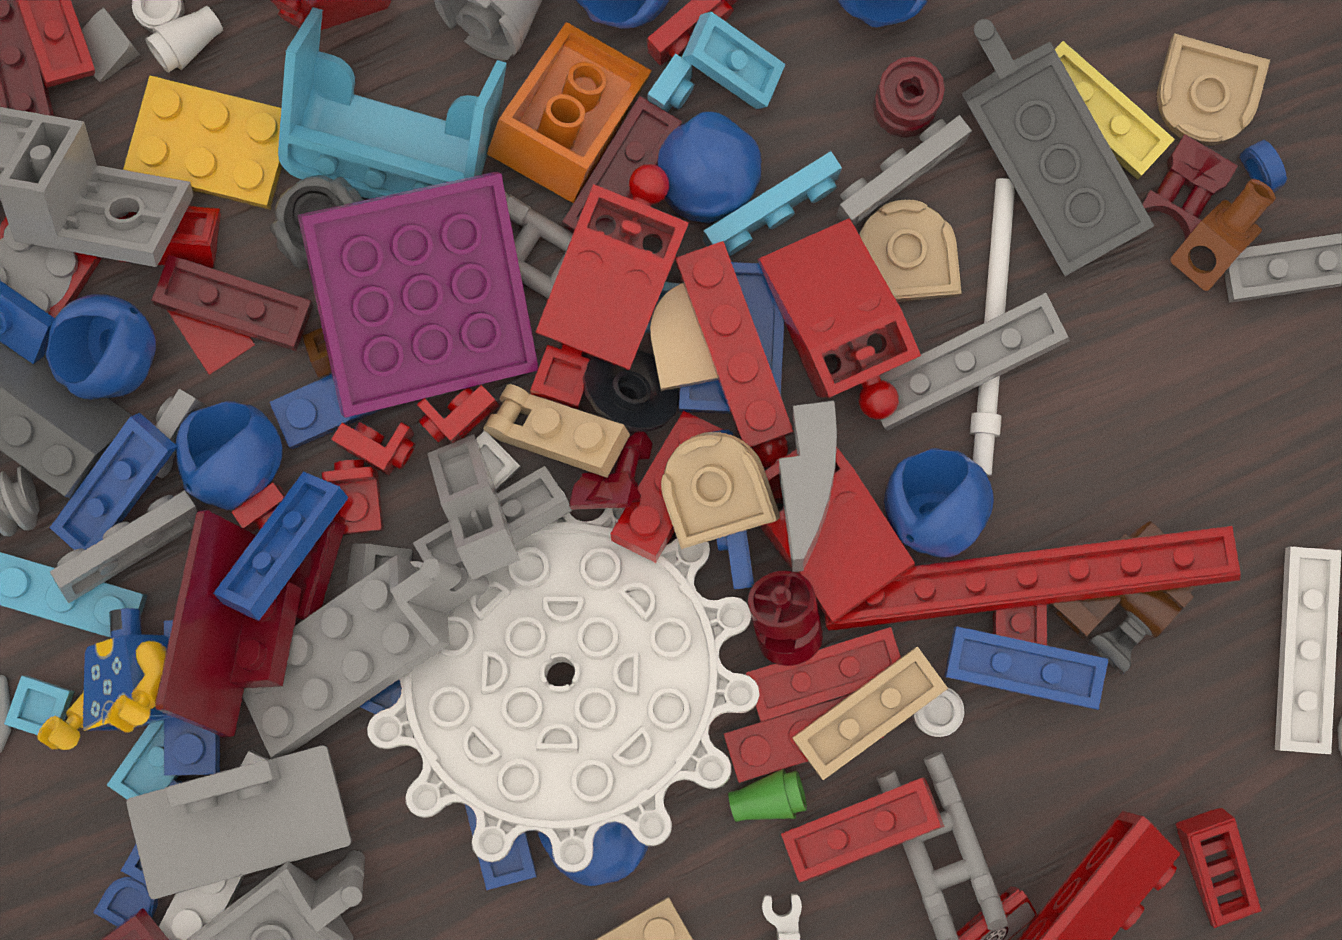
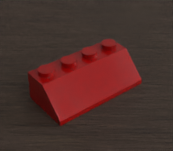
(1108, 884)

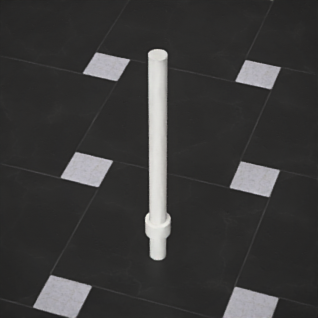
(986, 422)

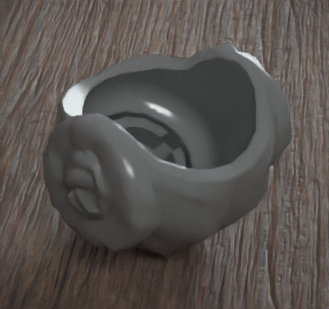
(306, 196)

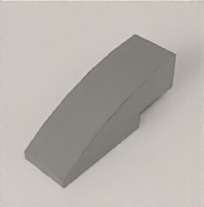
(808, 478)
(472, 507)

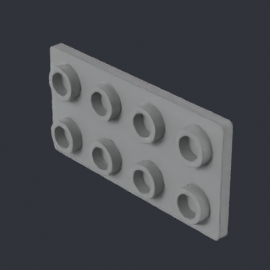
(238, 821)

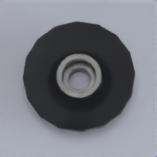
(630, 395)

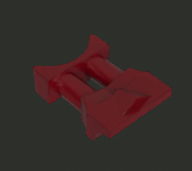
(1197, 169)
(617, 489)

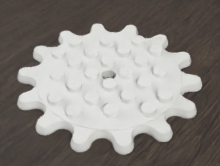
(584, 749)

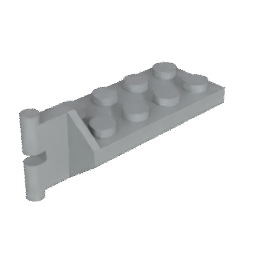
(359, 648)
(293, 906)

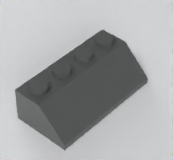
(51, 427)

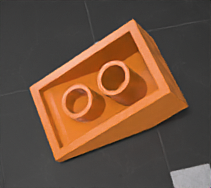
(567, 112)

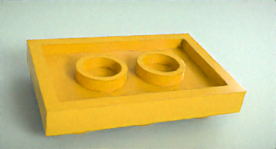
(209, 139)

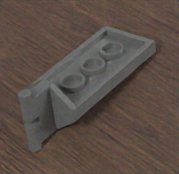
(1054, 153)

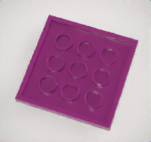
(419, 293)

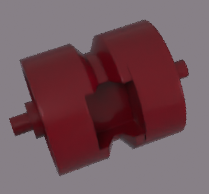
(785, 618)

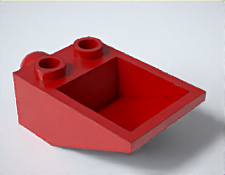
(609, 280)
(831, 306)
(856, 543)

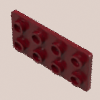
(215, 647)

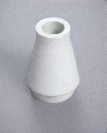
(182, 39)

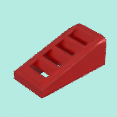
(1205, 826)

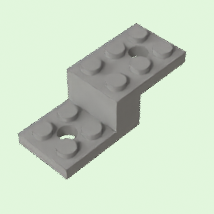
(71, 204)

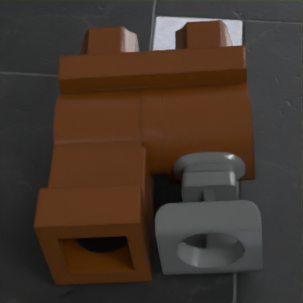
(1146, 614)

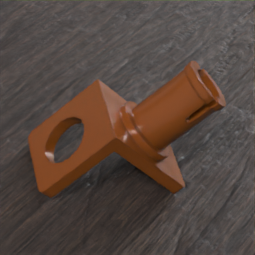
(1226, 232)

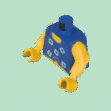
(118, 684)

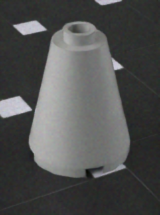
(493, 26)

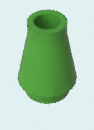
(771, 797)

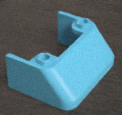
(372, 142)

